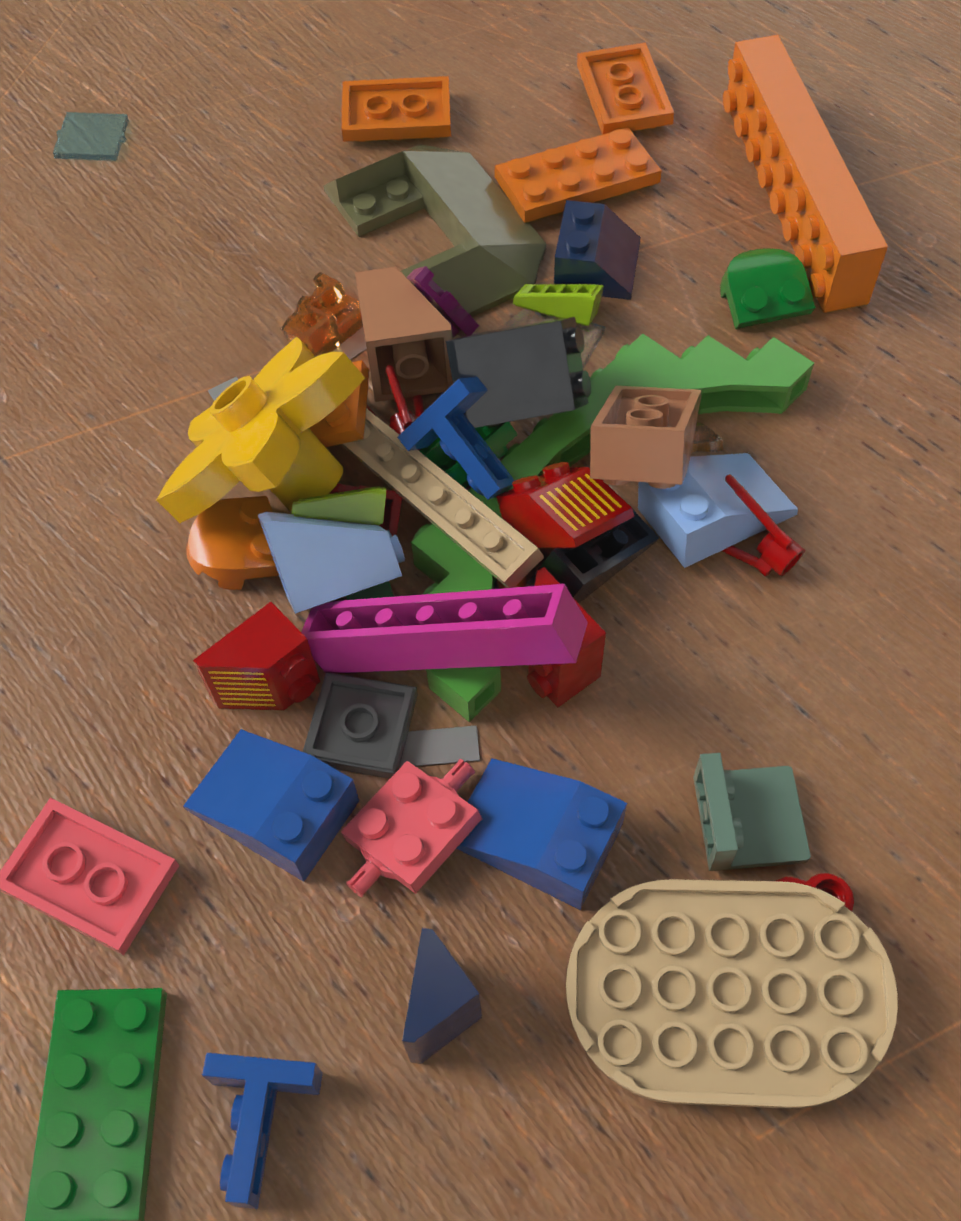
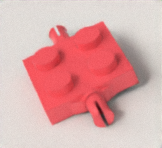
(411, 827)

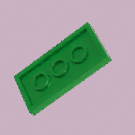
(98, 1106)

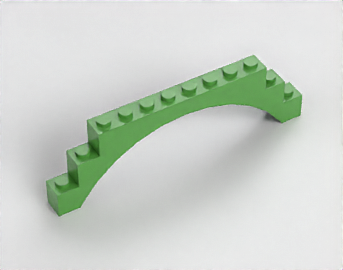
(761, 383)

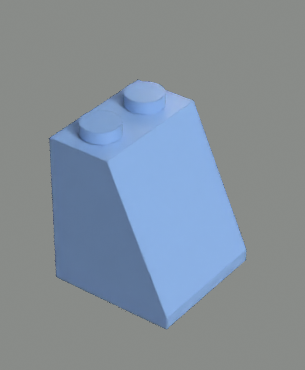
(328, 557)

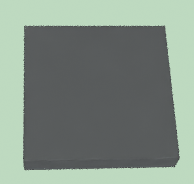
(361, 724)

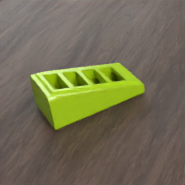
(561, 300)
(352, 506)

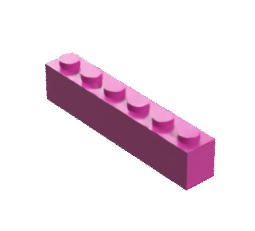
(447, 630)

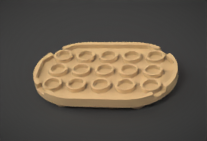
(731, 993)

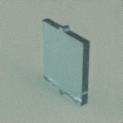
(91, 136)

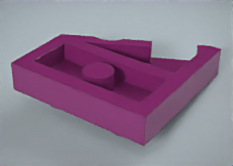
(444, 302)

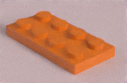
(577, 172)

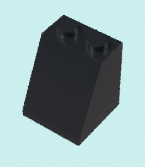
(525, 370)

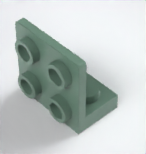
(749, 816)

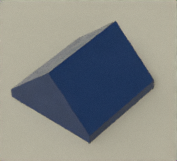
(440, 1000)

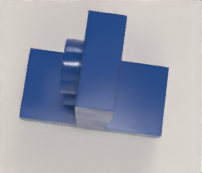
(459, 437)
(253, 1114)

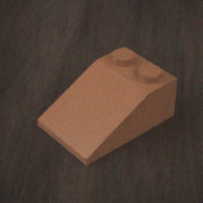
(644, 436)

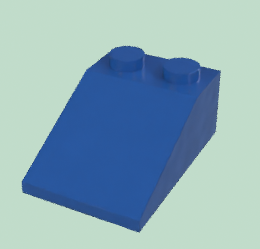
(275, 801)
(543, 829)

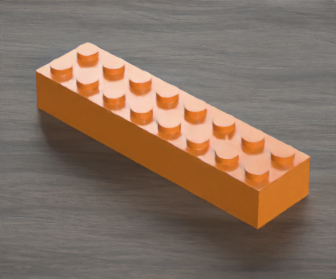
(803, 175)

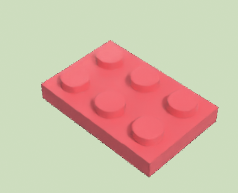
(87, 875)

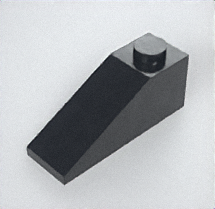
(599, 559)

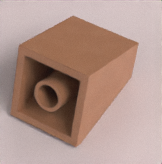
(404, 333)

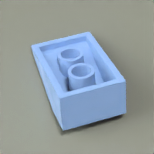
(706, 512)

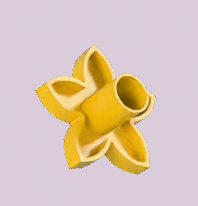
(263, 434)

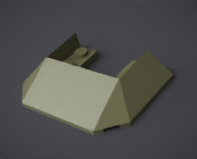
(492, 244)

